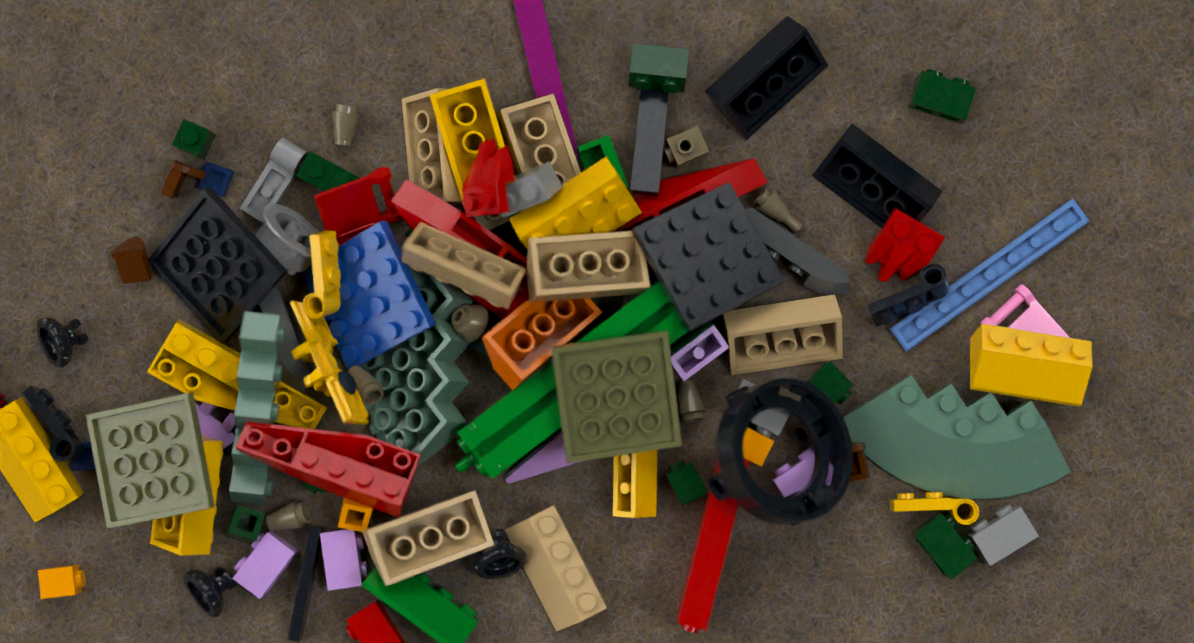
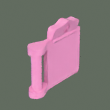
(1032, 319)

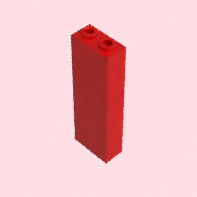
(706, 561)

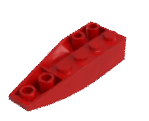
(676, 191)
(419, 205)
(337, 462)

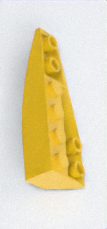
(210, 370)

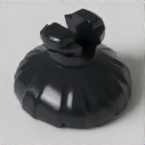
(59, 340)
(500, 558)
(209, 589)

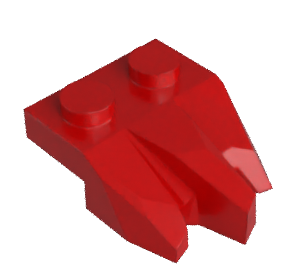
(486, 182)
(903, 246)

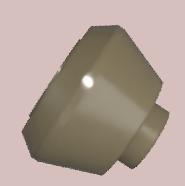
(470, 322)

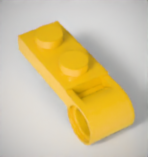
(325, 276)
(935, 501)

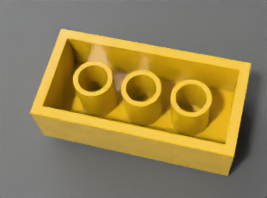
(586, 204)

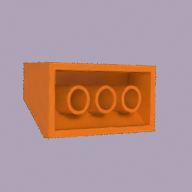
(525, 337)

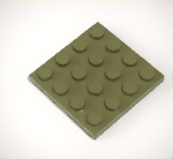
(616, 396)
(150, 460)

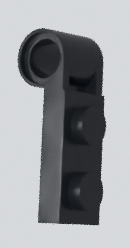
(913, 298)
(58, 422)

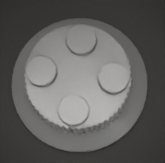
(287, 237)

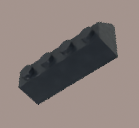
(767, 77)
(875, 179)

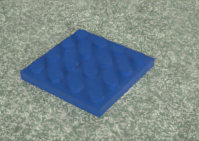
(376, 296)

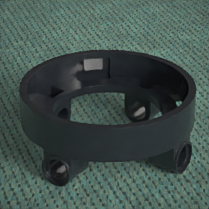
(818, 425)

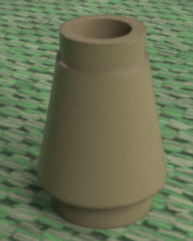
(344, 123)
(367, 386)
(689, 402)
(289, 517)

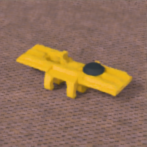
(327, 376)

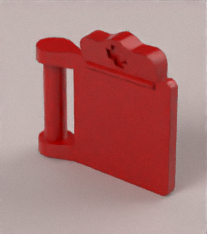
(353, 207)

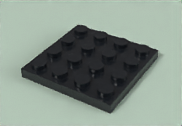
(708, 256)
(216, 265)

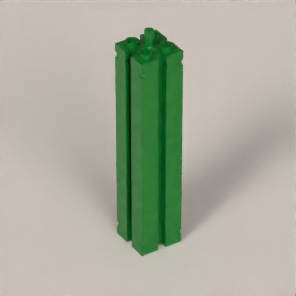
(532, 409)

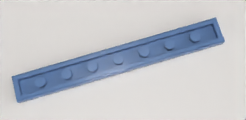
(990, 274)

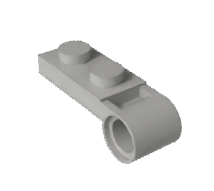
(275, 179)

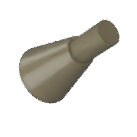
(772, 206)

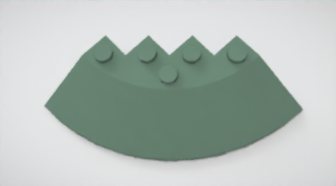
(422, 377)
(957, 446)

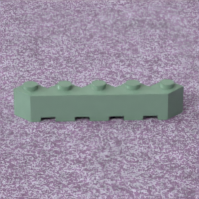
(256, 401)

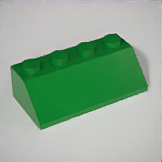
(426, 606)

